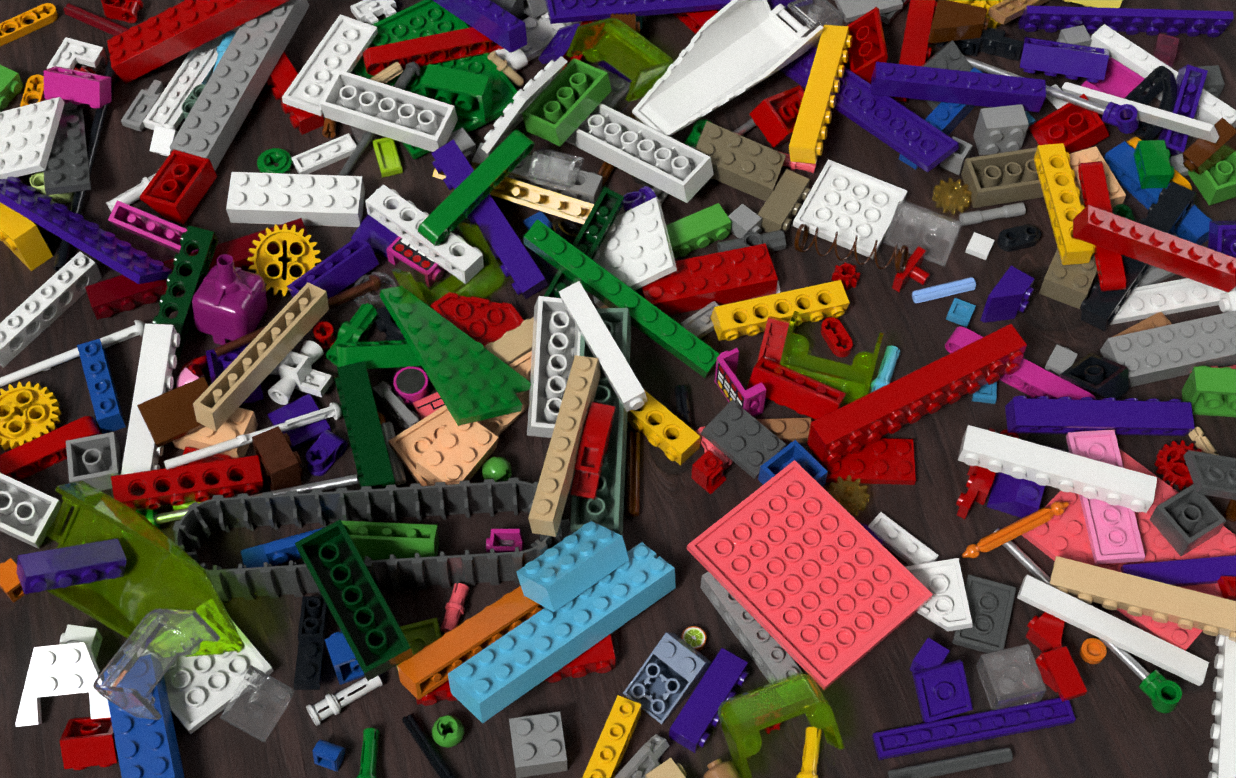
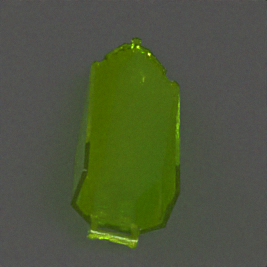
(155, 570)

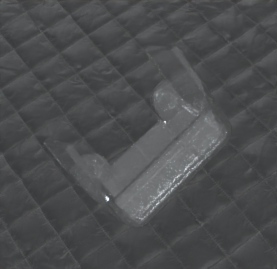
(148, 656)

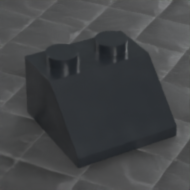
(1098, 376)

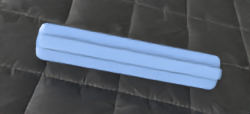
(943, 290)

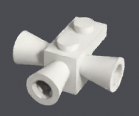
(298, 374)

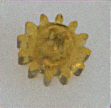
(951, 196)
(858, 494)

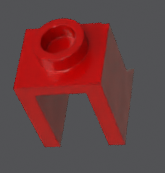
(708, 472)

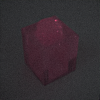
(1166, 49)

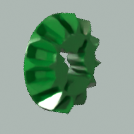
(276, 155)

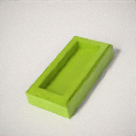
(387, 157)

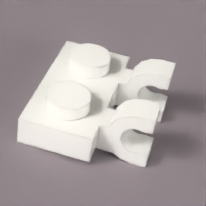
(369, 10)

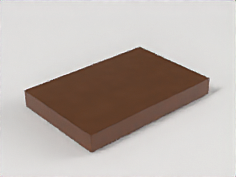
(173, 412)

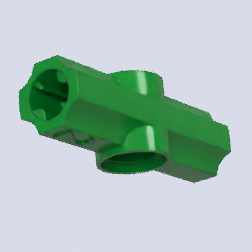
(355, 330)

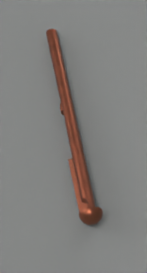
(373, 283)

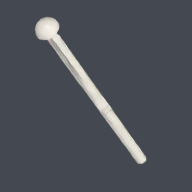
(107, 341)
(334, 410)

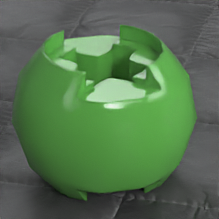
(496, 469)
(444, 723)

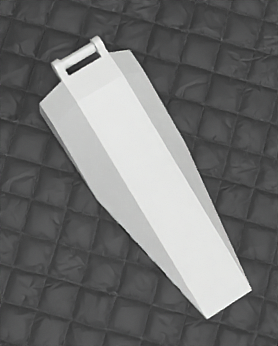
(722, 61)

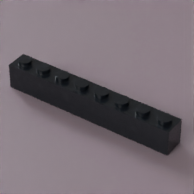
(1165, 216)

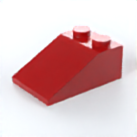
(778, 115)
(1072, 126)

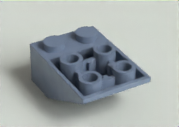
(667, 677)

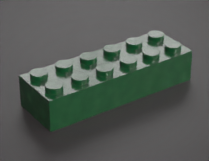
(363, 426)
(354, 600)

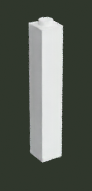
(603, 347)

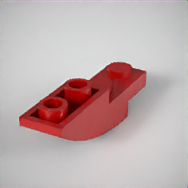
(592, 450)
(979, 487)

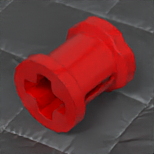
(327, 335)

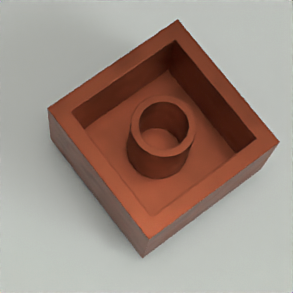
(277, 460)

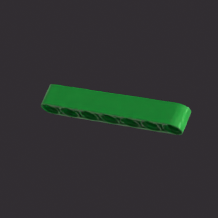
(476, 187)

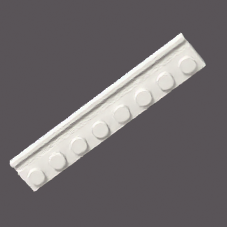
(194, 71)
(1167, 298)

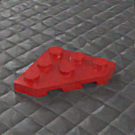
(478, 317)

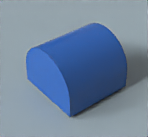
(328, 755)

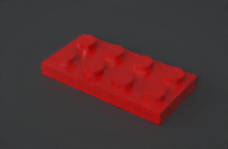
(877, 463)

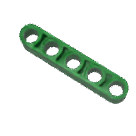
(377, 354)

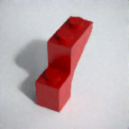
(1047, 636)

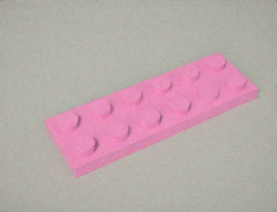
(1110, 528)

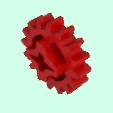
(1176, 469)

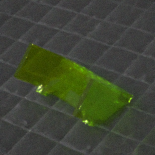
(623, 50)
(480, 286)
(852, 380)
(769, 705)

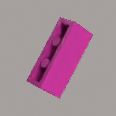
(77, 86)

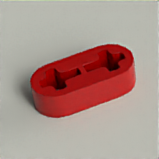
(833, 338)

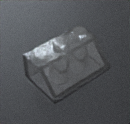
(923, 228)

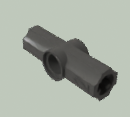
(774, 241)

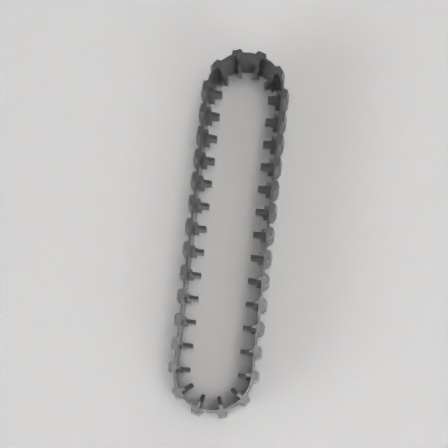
(363, 505)

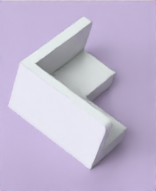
(75, 52)

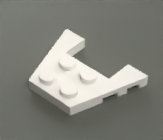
(60, 671)

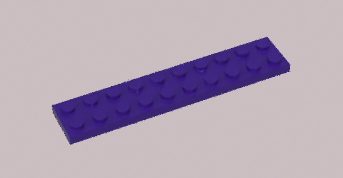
(586, 10)
(1126, 20)
(881, 116)
(81, 233)

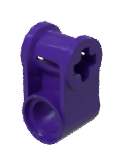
(325, 452)

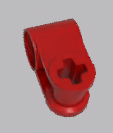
(122, 9)

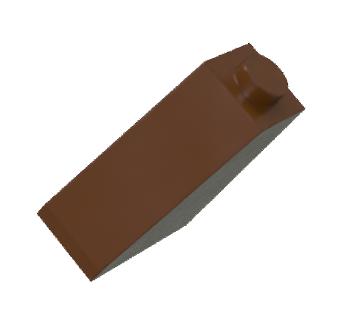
(957, 22)
(1205, 154)

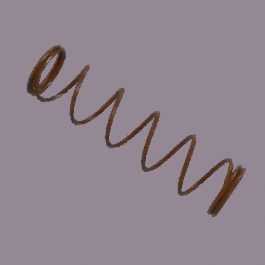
(897, 257)

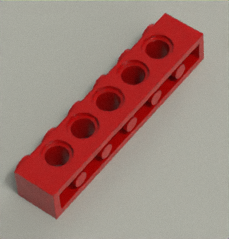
(197, 474)

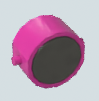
(411, 384)

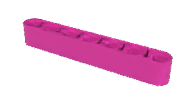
(1028, 378)

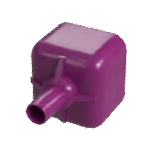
(229, 301)

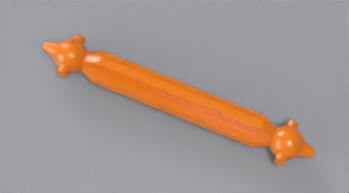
(1015, 529)

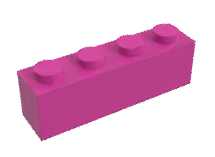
(147, 226)

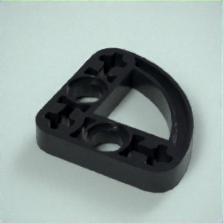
(1163, 80)

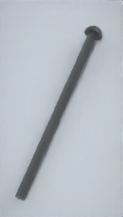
(411, 69)

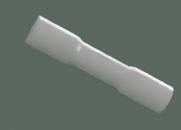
(1006, 211)

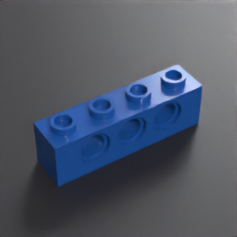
(101, 386)

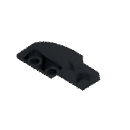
(991, 42)
(311, 646)

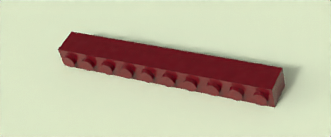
(123, 294)

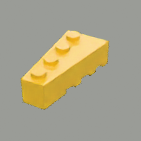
(23, 238)

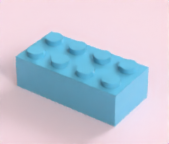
(572, 566)

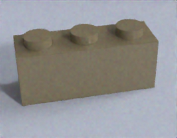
(784, 202)

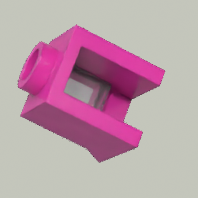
(505, 540)

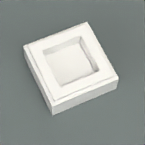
(980, 246)

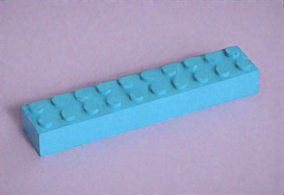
(556, 638)

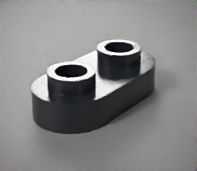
(1020, 238)

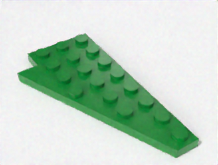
(464, 373)

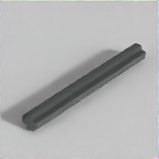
(954, 764)

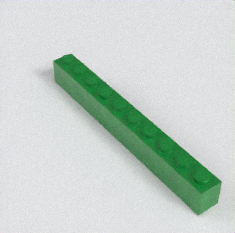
(618, 295)

